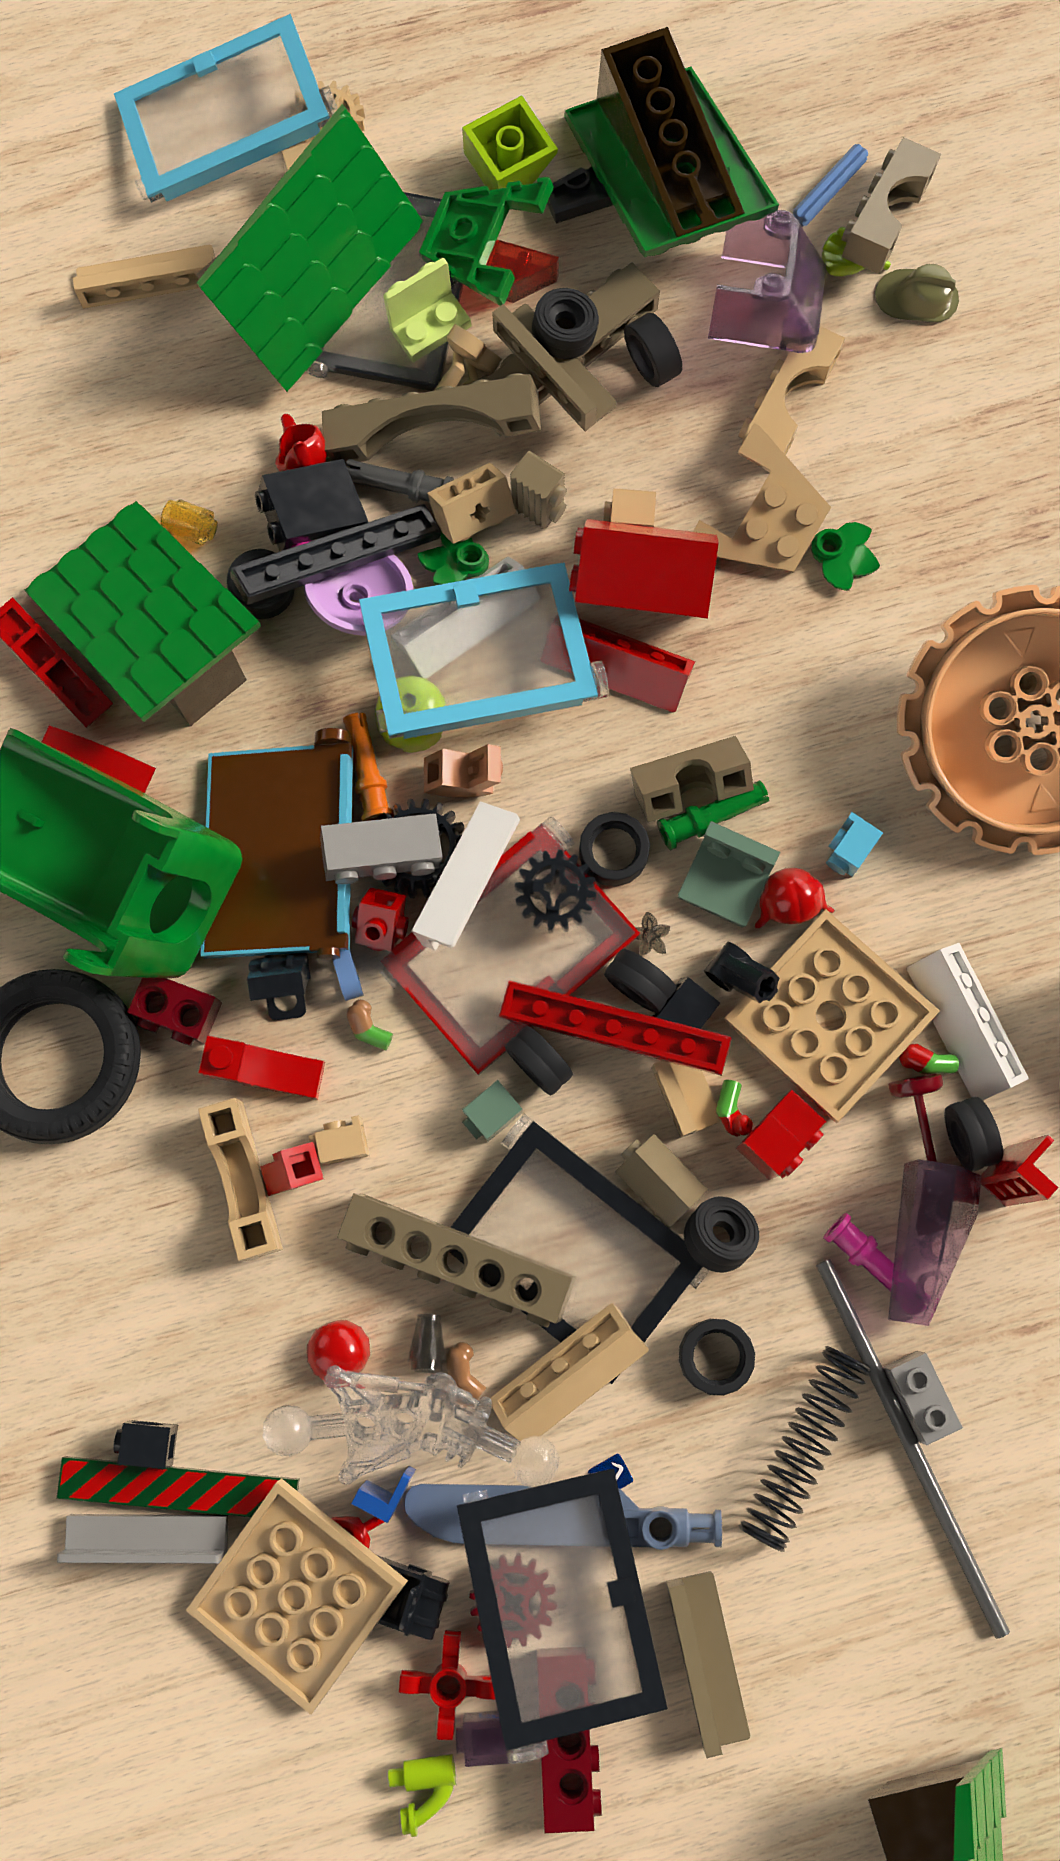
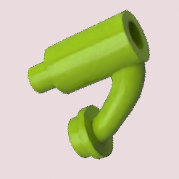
(423, 1774)

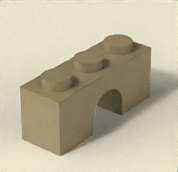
(715, 766)

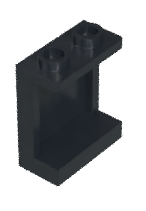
(309, 503)

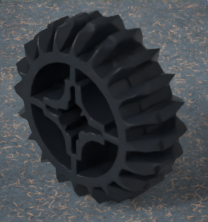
(444, 825)

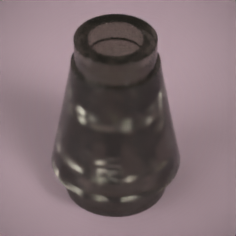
(427, 1345)

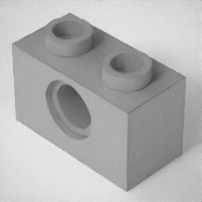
(922, 1397)

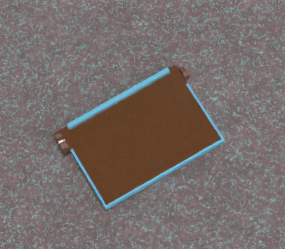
(274, 813)

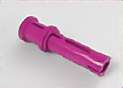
(860, 1249)

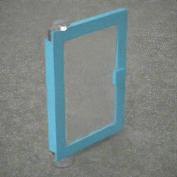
(223, 110)
(479, 652)

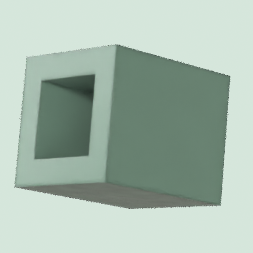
(491, 1112)

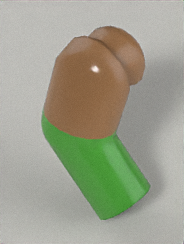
(363, 1028)

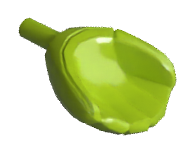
(833, 259)

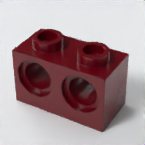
(178, 1001)

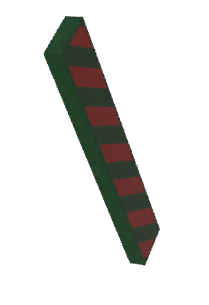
(165, 1488)

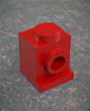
(292, 1169)

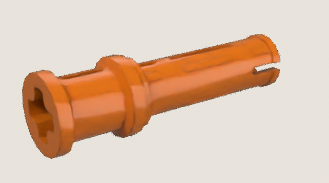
(370, 784)

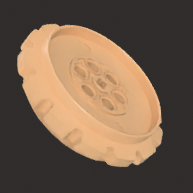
(956, 735)

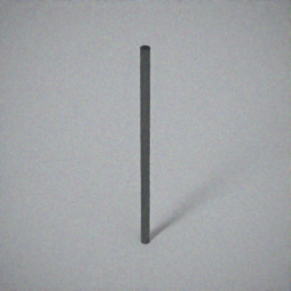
(913, 1450)

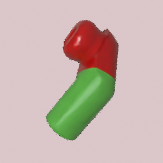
(928, 1062)
(728, 1112)

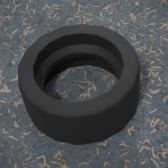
(653, 349)
(617, 821)
(746, 1362)

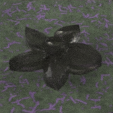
(651, 935)

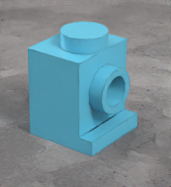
(852, 846)

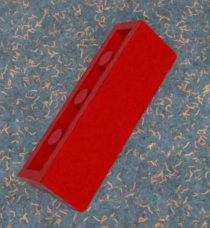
(638, 667)
(1016, 1177)

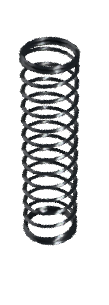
(761, 1535)

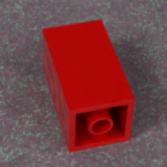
(644, 568)

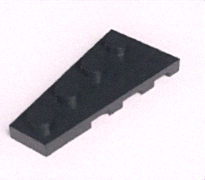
(577, 195)

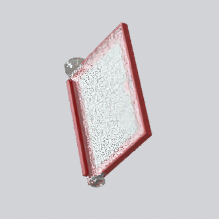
(467, 983)

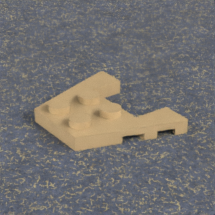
(781, 516)

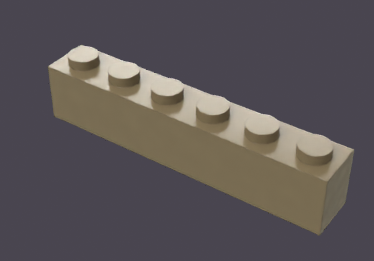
(618, 302)

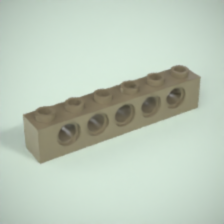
(360, 1234)

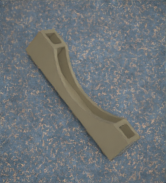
(363, 429)

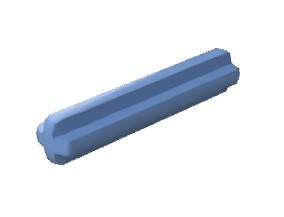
(830, 184)

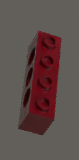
(565, 1808)

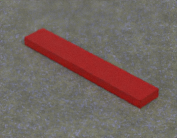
(615, 1027)

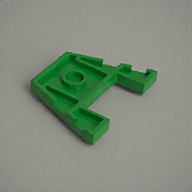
(469, 226)

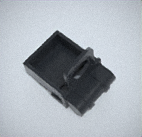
(280, 977)
(418, 1603)

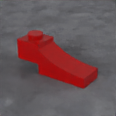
(261, 1067)

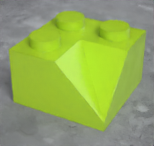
(508, 145)

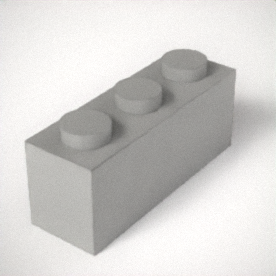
(381, 848)

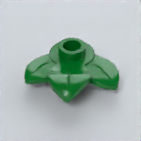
(850, 554)
(454, 561)

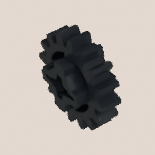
(572, 892)

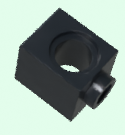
(146, 1444)

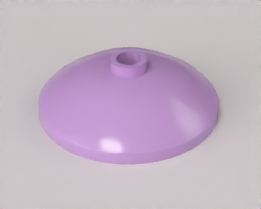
(332, 596)

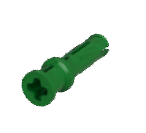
(696, 820)

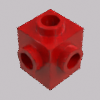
(380, 920)

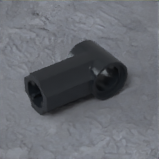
(736, 970)

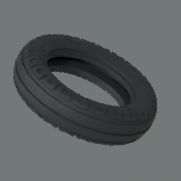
(119, 1063)

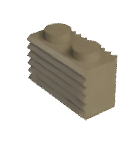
(538, 490)

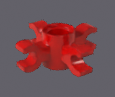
(427, 1683)

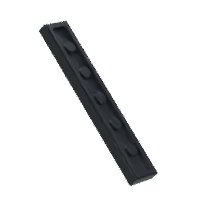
(334, 554)

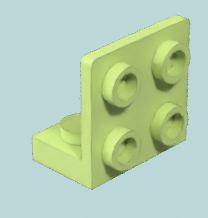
(424, 310)

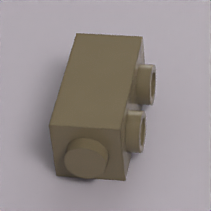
(660, 1179)

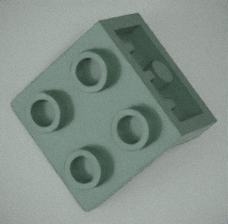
(728, 874)

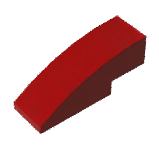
(105, 759)

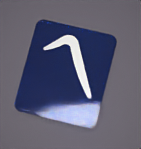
(621, 1471)

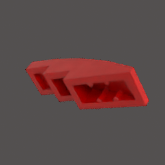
(51, 664)

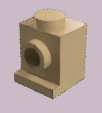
(340, 1141)

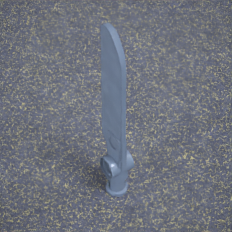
(435, 1511)

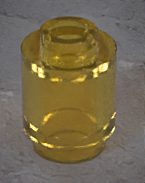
(189, 521)

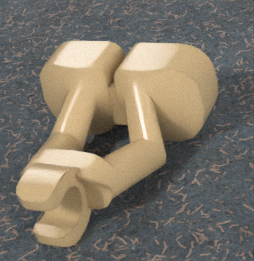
(474, 352)

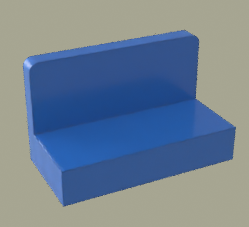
(379, 1501)

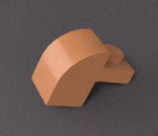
(461, 773)

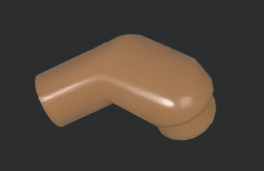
(459, 1369)

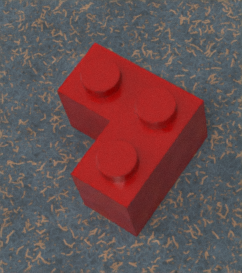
(782, 1136)

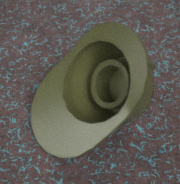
(918, 294)

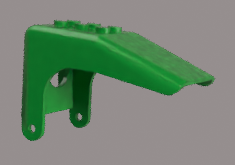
(108, 862)

